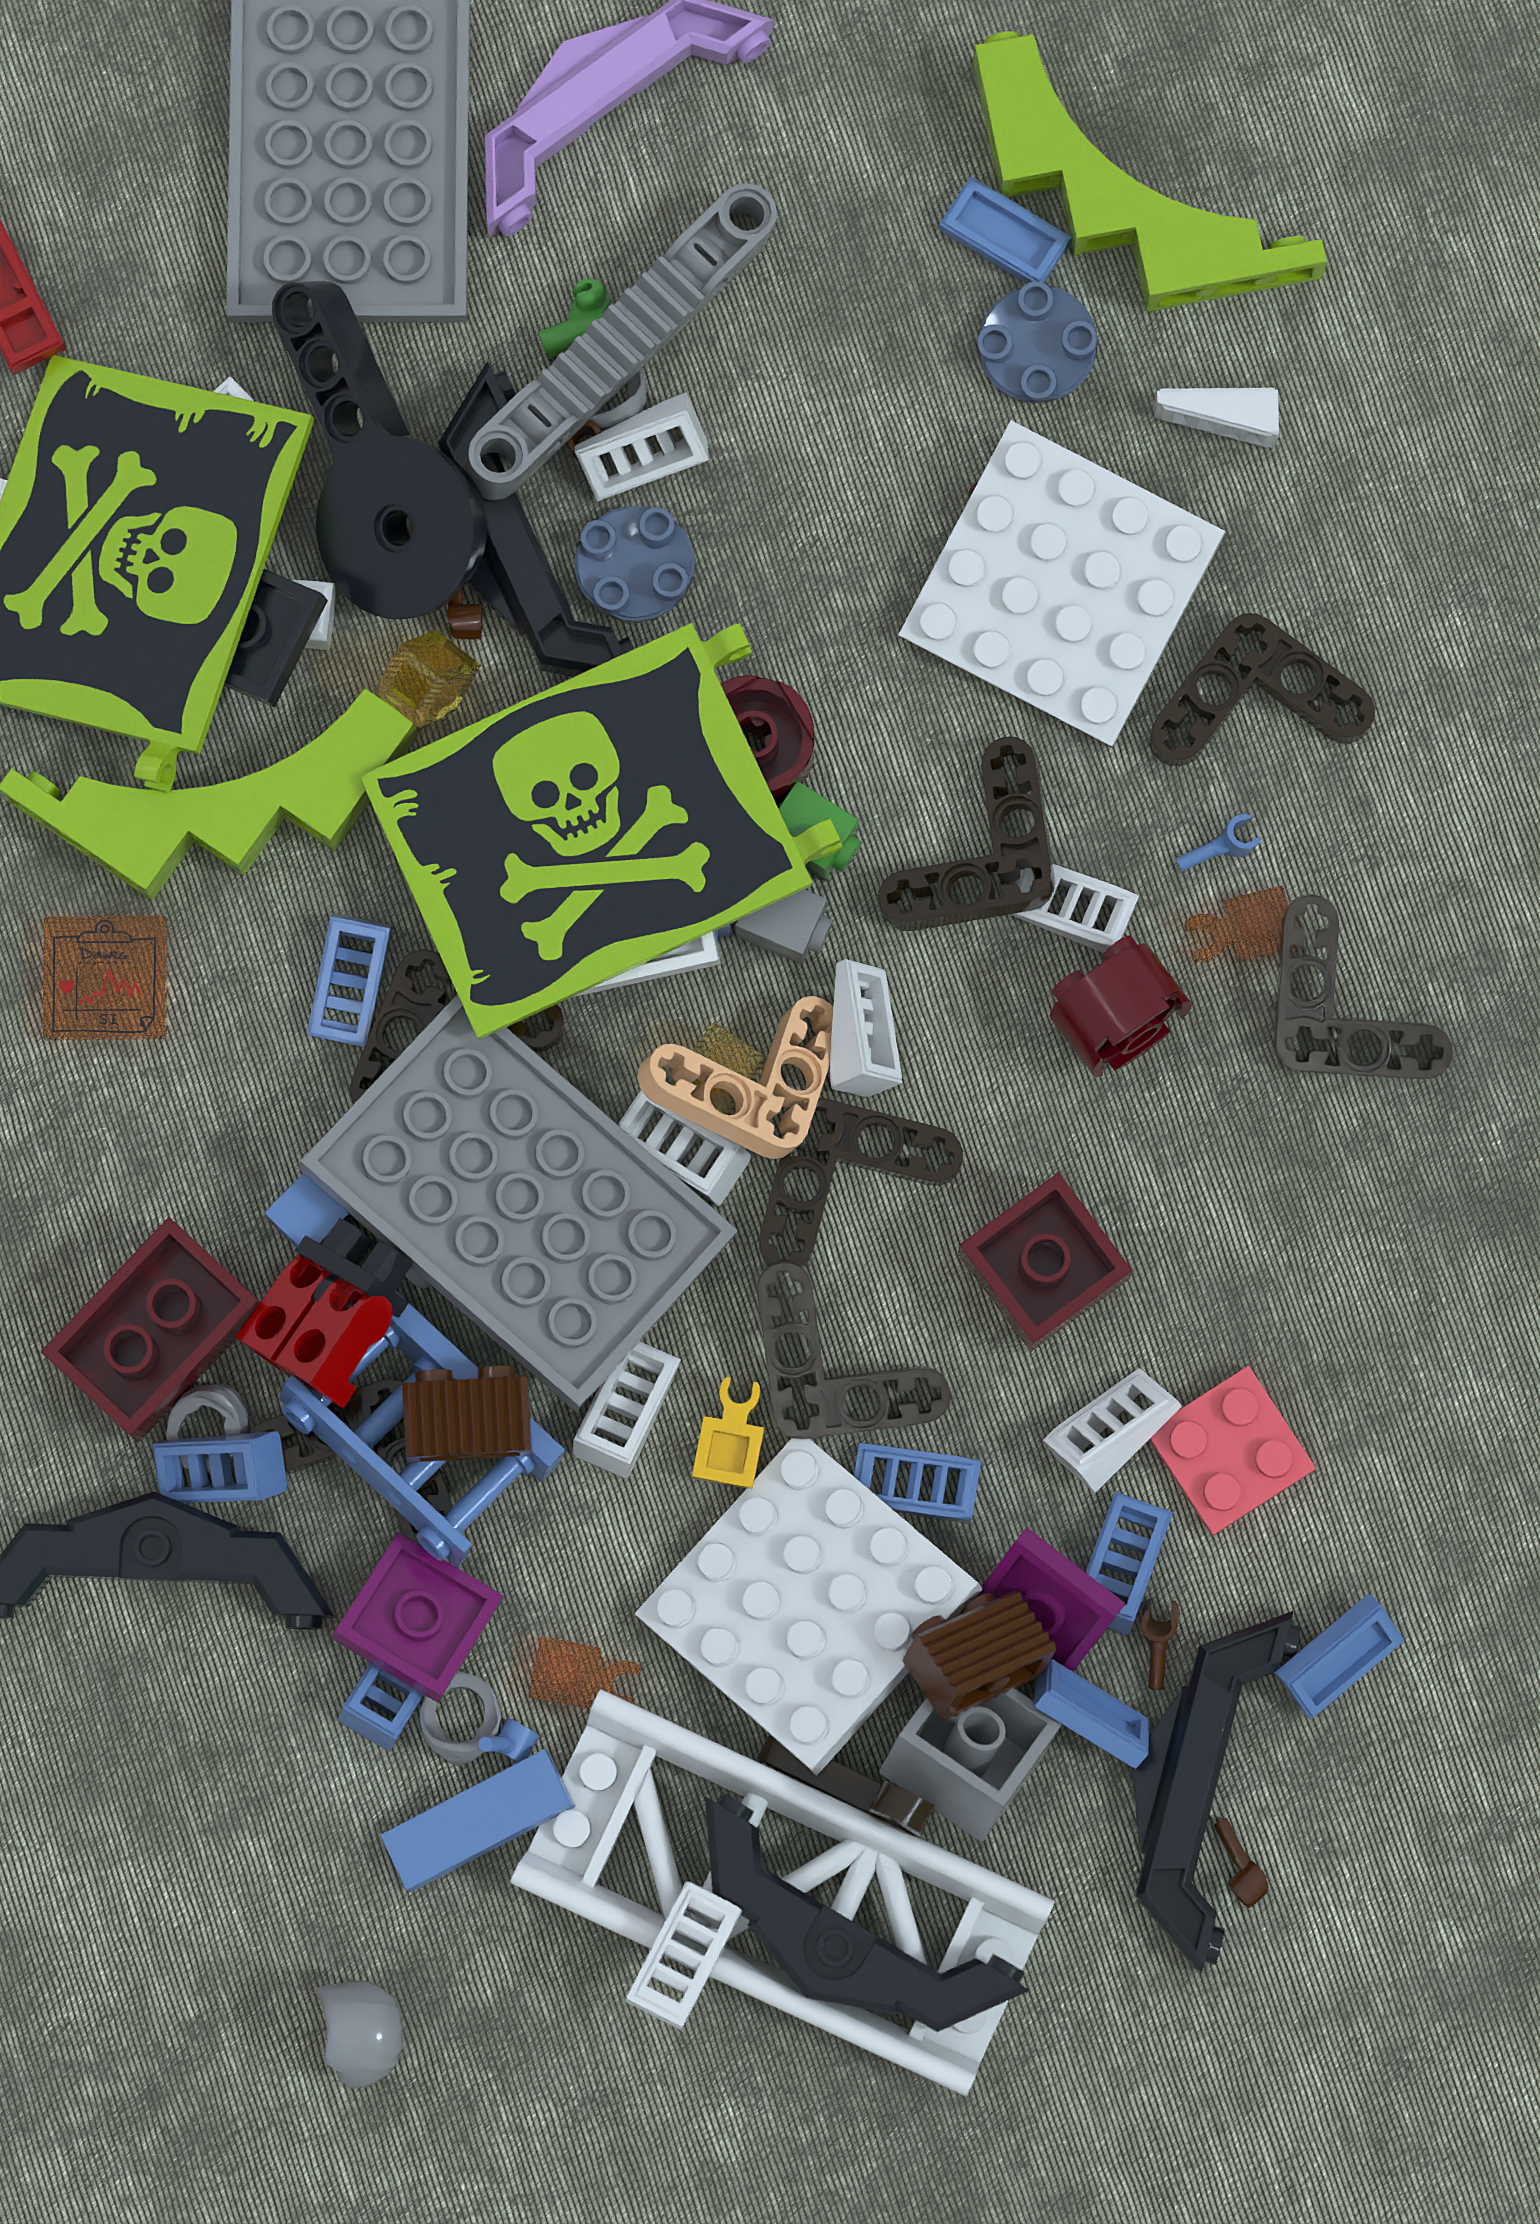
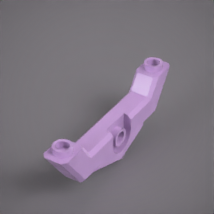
(595, 76)

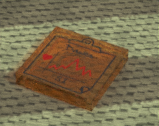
(105, 978)

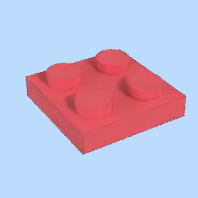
(1231, 1451)

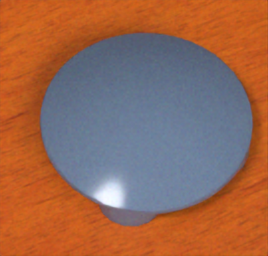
(1037, 343)
(634, 563)

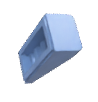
(362, 929)
(942, 1463)
(256, 1464)
(1142, 1515)
(371, 1724)

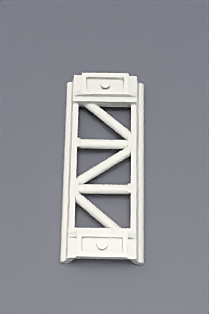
(614, 1773)

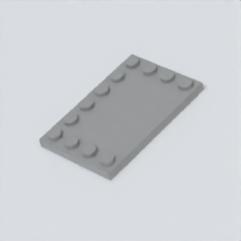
(350, 155)
(518, 1201)

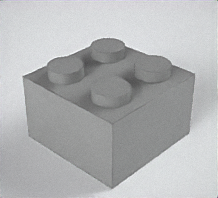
(971, 1760)

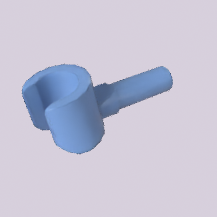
(1223, 844)
(512, 1740)

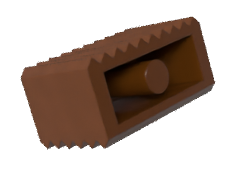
(467, 1416)
(978, 1653)

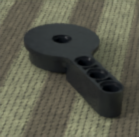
(377, 471)

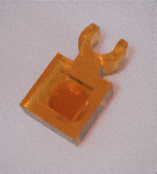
(1250, 926)
(571, 1673)

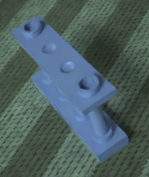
(428, 1351)

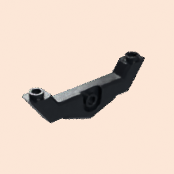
(513, 567)
(159, 1542)
(1181, 1776)
(831, 1954)

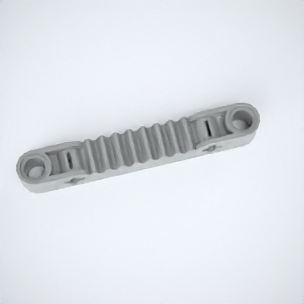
(621, 340)

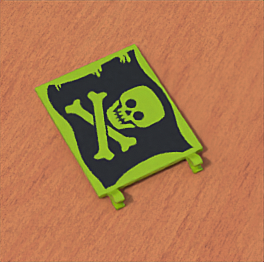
(136, 551)
(590, 828)

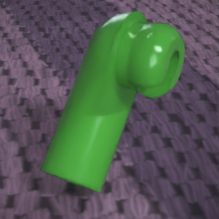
(588, 305)

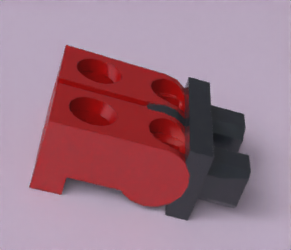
(328, 1310)

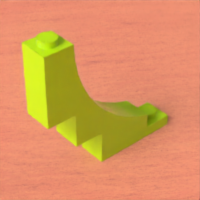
(1178, 249)
(148, 831)

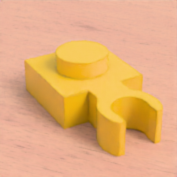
(729, 1446)

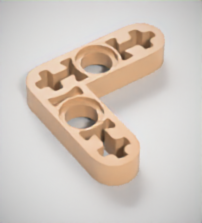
(753, 1101)

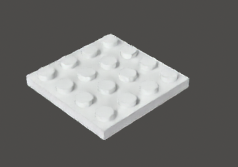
(1062, 583)
(806, 1601)

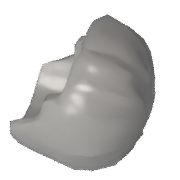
(361, 2031)

